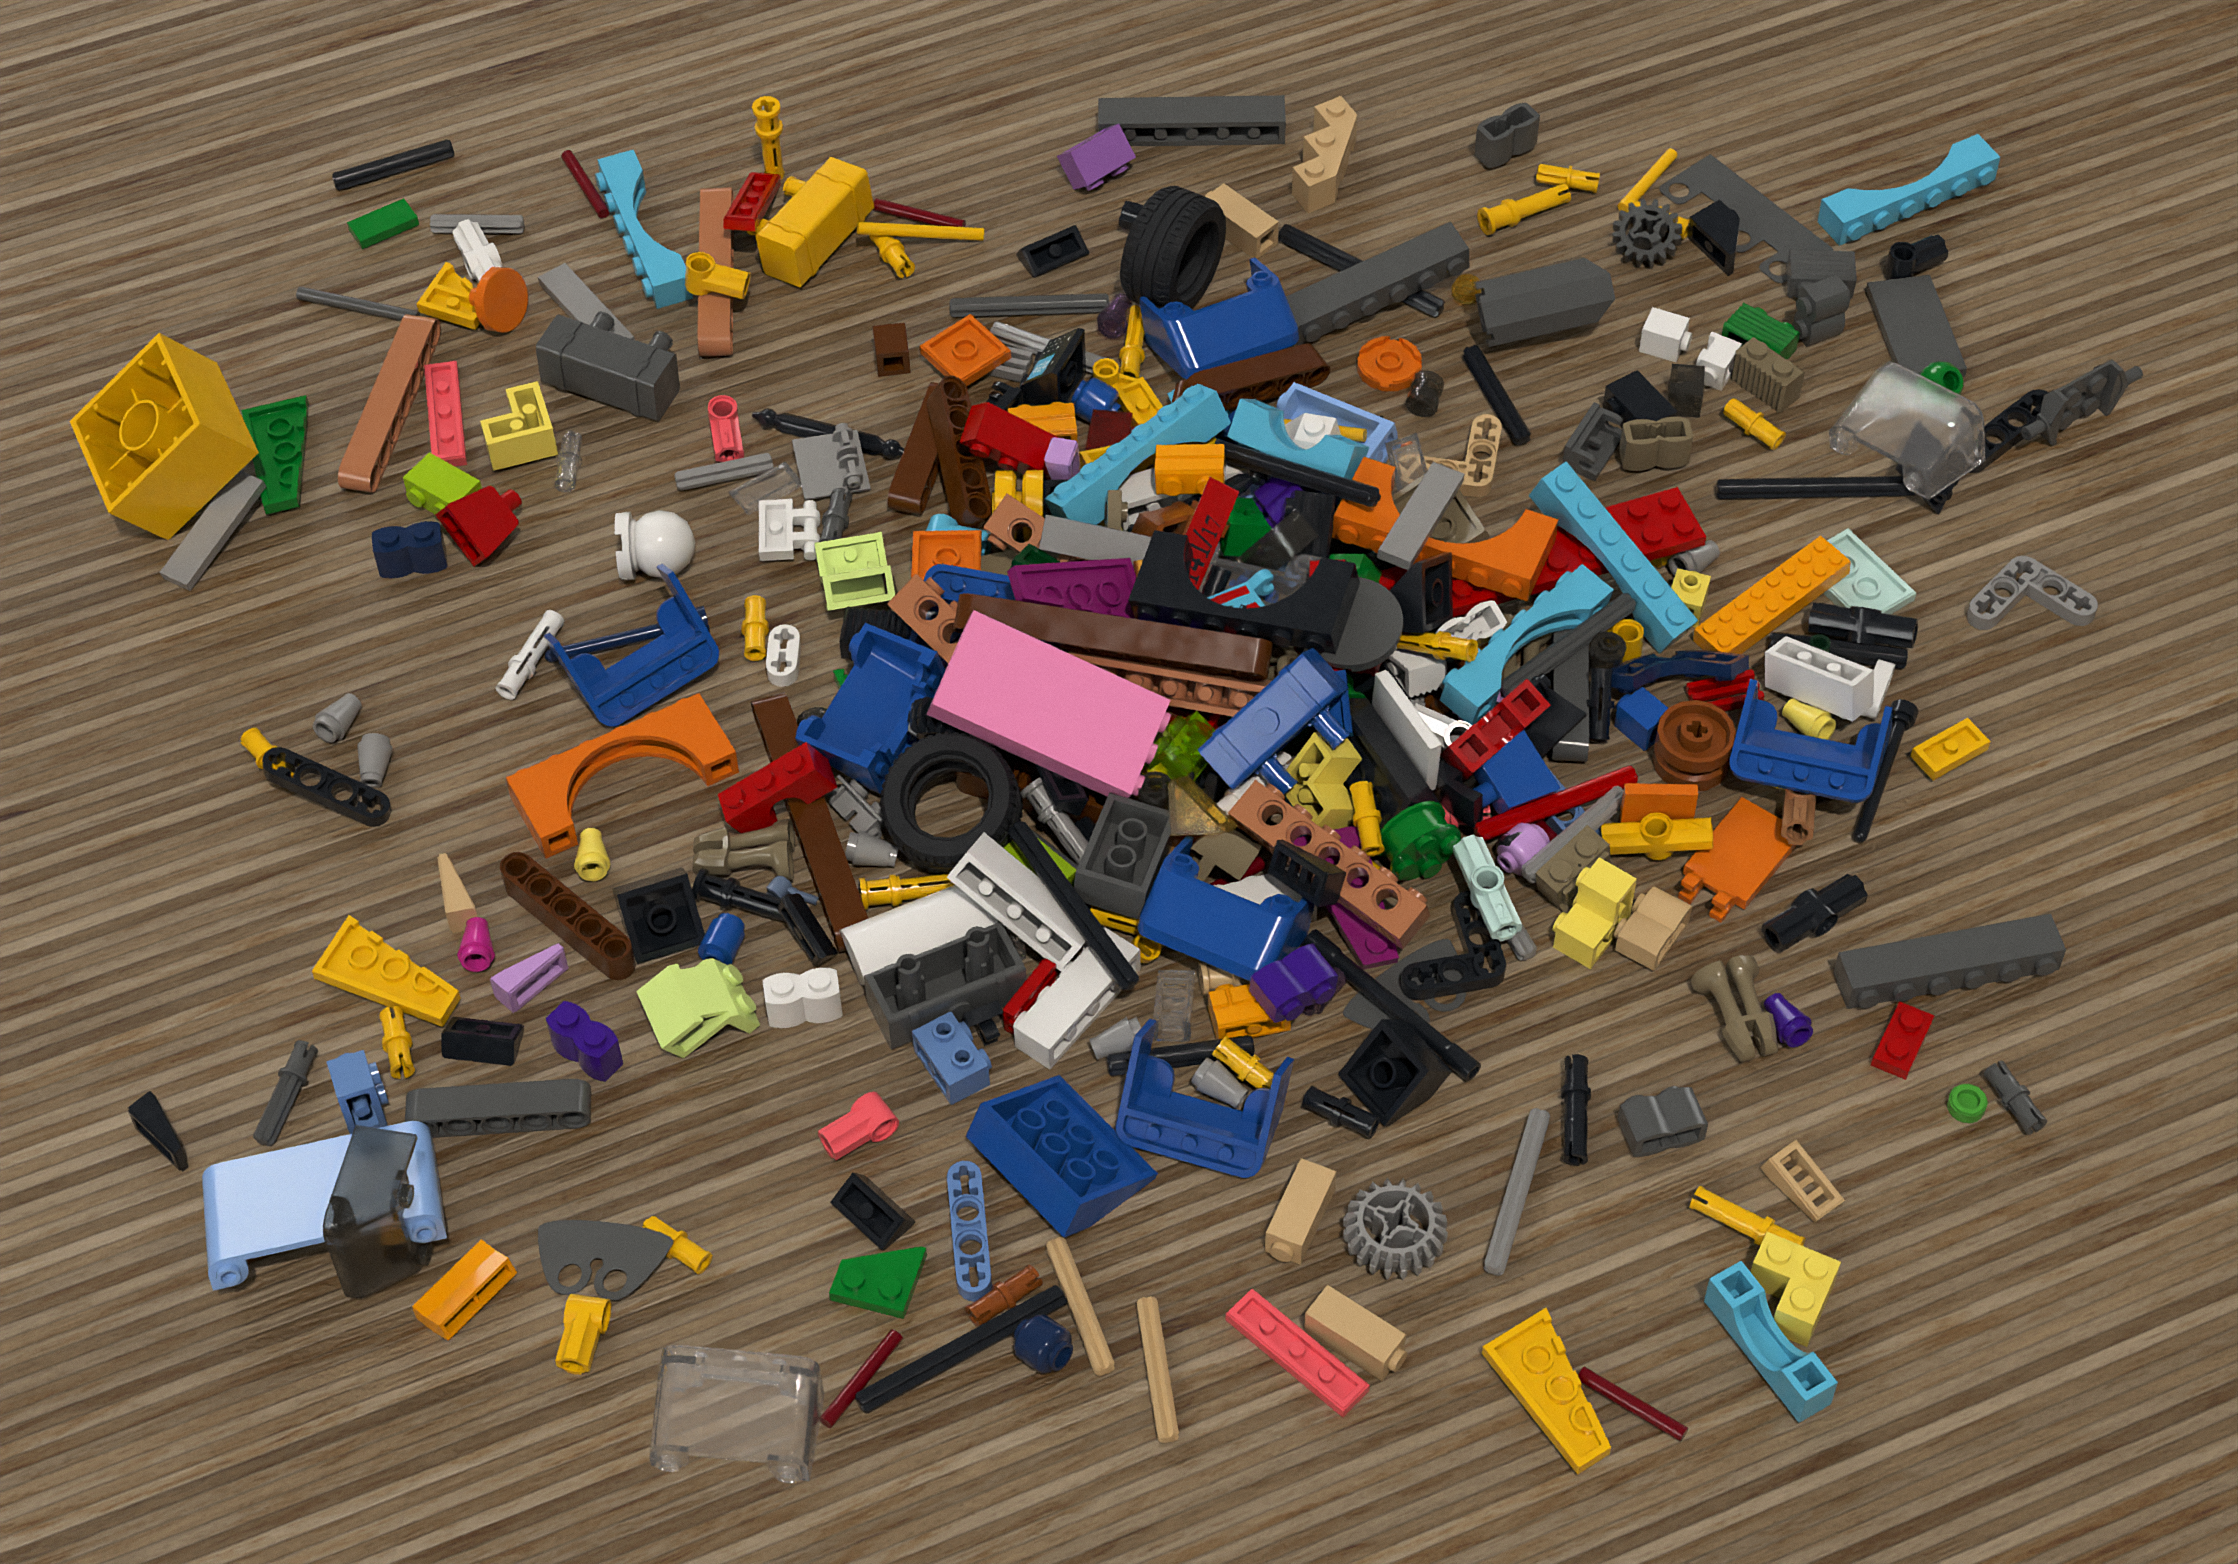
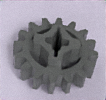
(1644, 239)

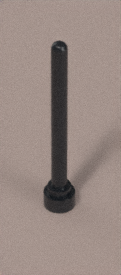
(1903, 718)

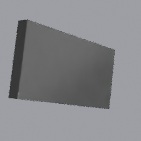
(1914, 323)

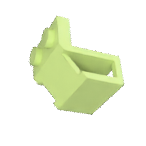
(854, 570)
(695, 1004)

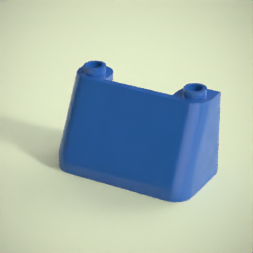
(870, 712)

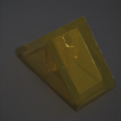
(1194, 811)

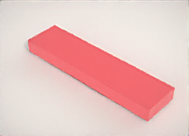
(445, 412)
(1297, 1352)

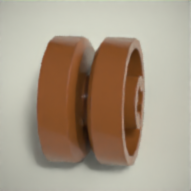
(1694, 744)

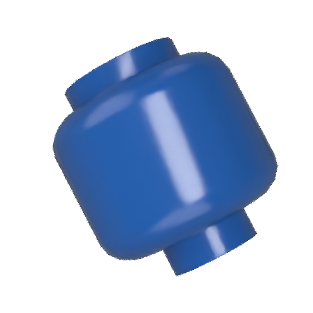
(1094, 395)

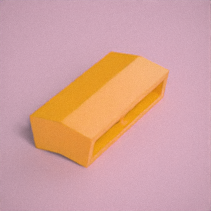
(464, 1290)

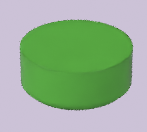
(1967, 1103)

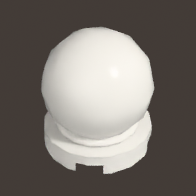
(652, 541)

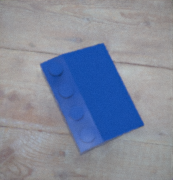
(1059, 1153)

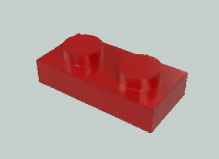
(1902, 1040)

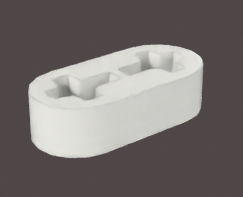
(790, 655)
(1882, 677)

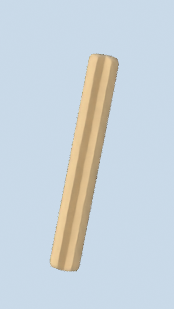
(1080, 1306)
(1157, 1370)

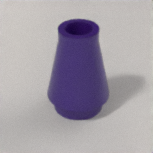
(1791, 1024)

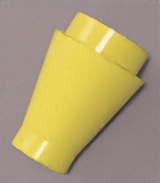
(1809, 719)
(591, 858)

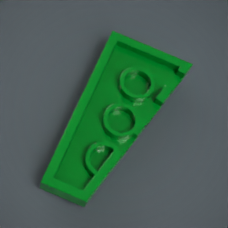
(280, 440)

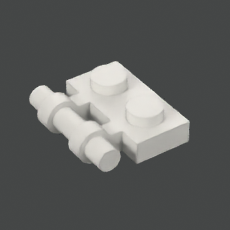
(777, 532)

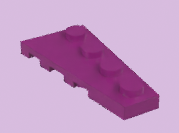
(1077, 585)
(1366, 943)

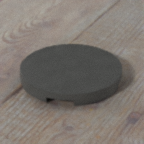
(1370, 631)

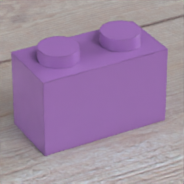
(1097, 157)

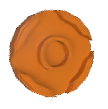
(1388, 363)

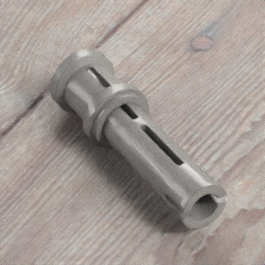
(1056, 819)

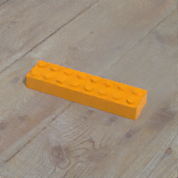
(1773, 599)

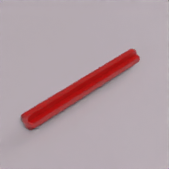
(1554, 803)

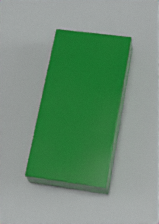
(383, 223)

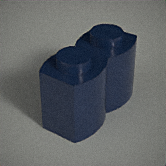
(409, 549)

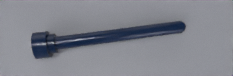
(617, 639)

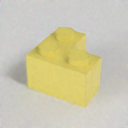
(523, 433)
(1321, 781)
(1601, 902)
(1799, 1279)

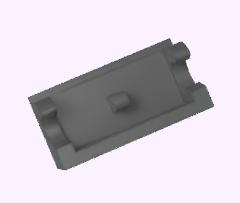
(1593, 442)

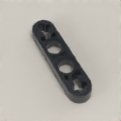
(2008, 433)
(329, 782)

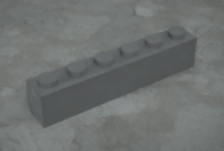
(1196, 120)
(1378, 282)
(1949, 961)

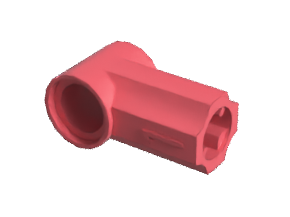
(725, 428)
(866, 1121)

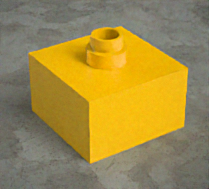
(163, 437)

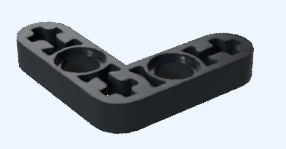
(1468, 964)

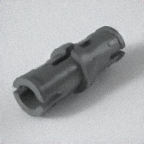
(835, 518)
(2015, 1097)

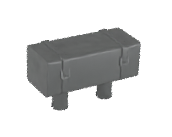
(609, 365)
(944, 980)

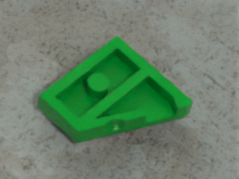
(879, 1281)

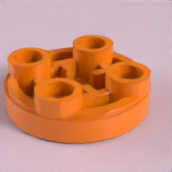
(500, 299)

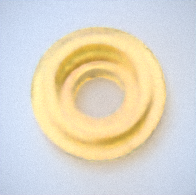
(1463, 289)

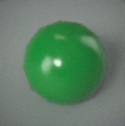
(1944, 375)

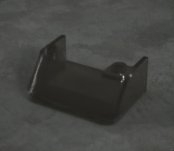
(366, 1210)

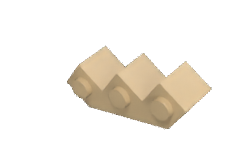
(1325, 155)

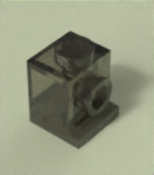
(1686, 389)

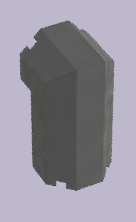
(1543, 300)

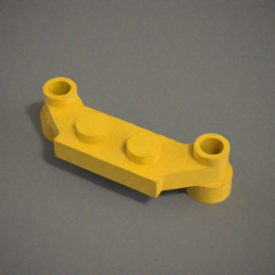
(1134, 393)

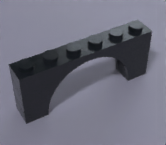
(1305, 619)

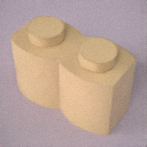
(1652, 927)

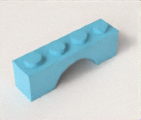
(1263, 429)
(1794, 1375)

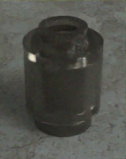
(1606, 651)

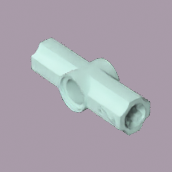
(1492, 903)

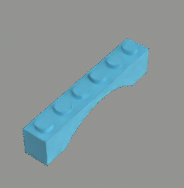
(1859, 212)
(660, 267)
(1190, 418)
(1580, 513)
(1476, 685)

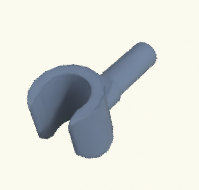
(782, 886)

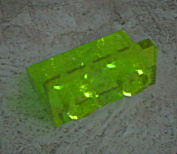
(1180, 747)

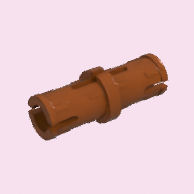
(1004, 1295)

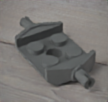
(2081, 397)

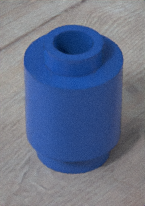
(722, 938)

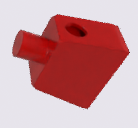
(481, 521)

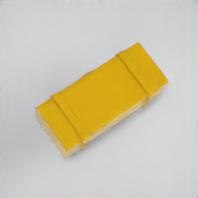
(813, 221)

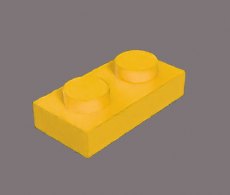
(1950, 749)

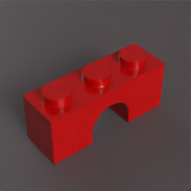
(1495, 729)
(797, 774)

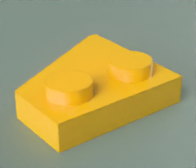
(449, 299)

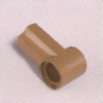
(1798, 816)

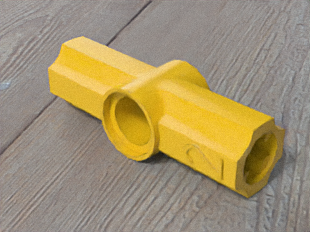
(1658, 836)

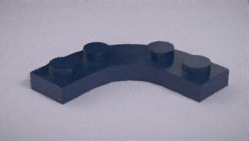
(1691, 663)

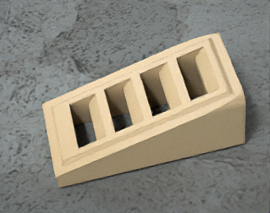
(457, 902)
(1794, 1191)

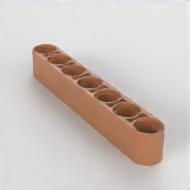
(715, 309)
(389, 404)

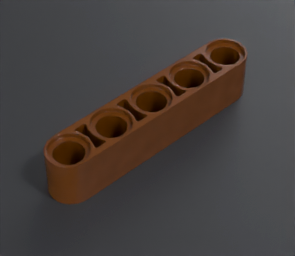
(1263, 375)
(917, 466)
(961, 470)
(572, 929)

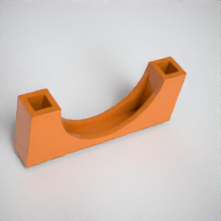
(1503, 563)
(679, 732)

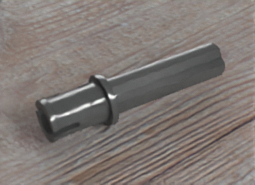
(283, 1096)

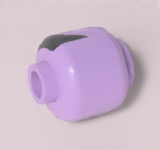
(1519, 846)

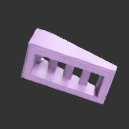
(1062, 458)
(529, 977)

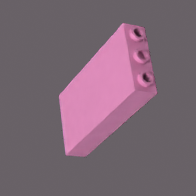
(1050, 707)

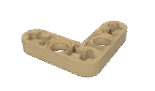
(1471, 463)

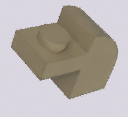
(1228, 851)

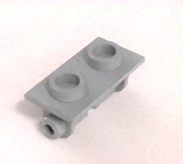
(851, 799)

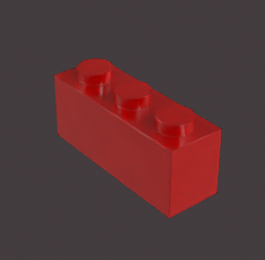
(1006, 439)

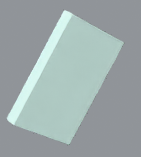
(1870, 579)

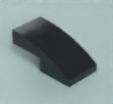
(1456, 797)

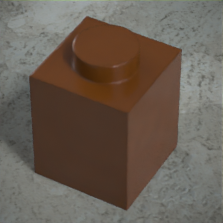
(891, 349)

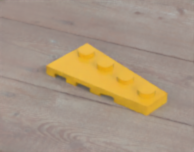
(374, 970)
(1540, 1376)

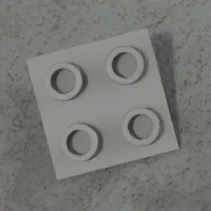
(831, 463)

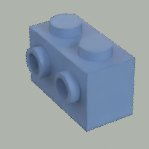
(951, 1057)
(358, 1090)

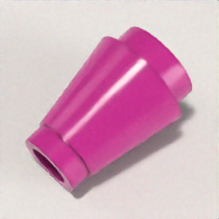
(476, 946)

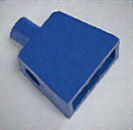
(1515, 776)

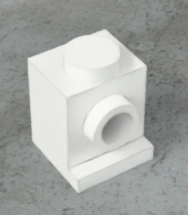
(1718, 360)

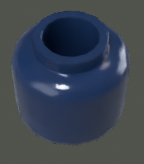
(1043, 1344)

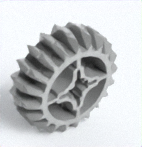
(1407, 1244)

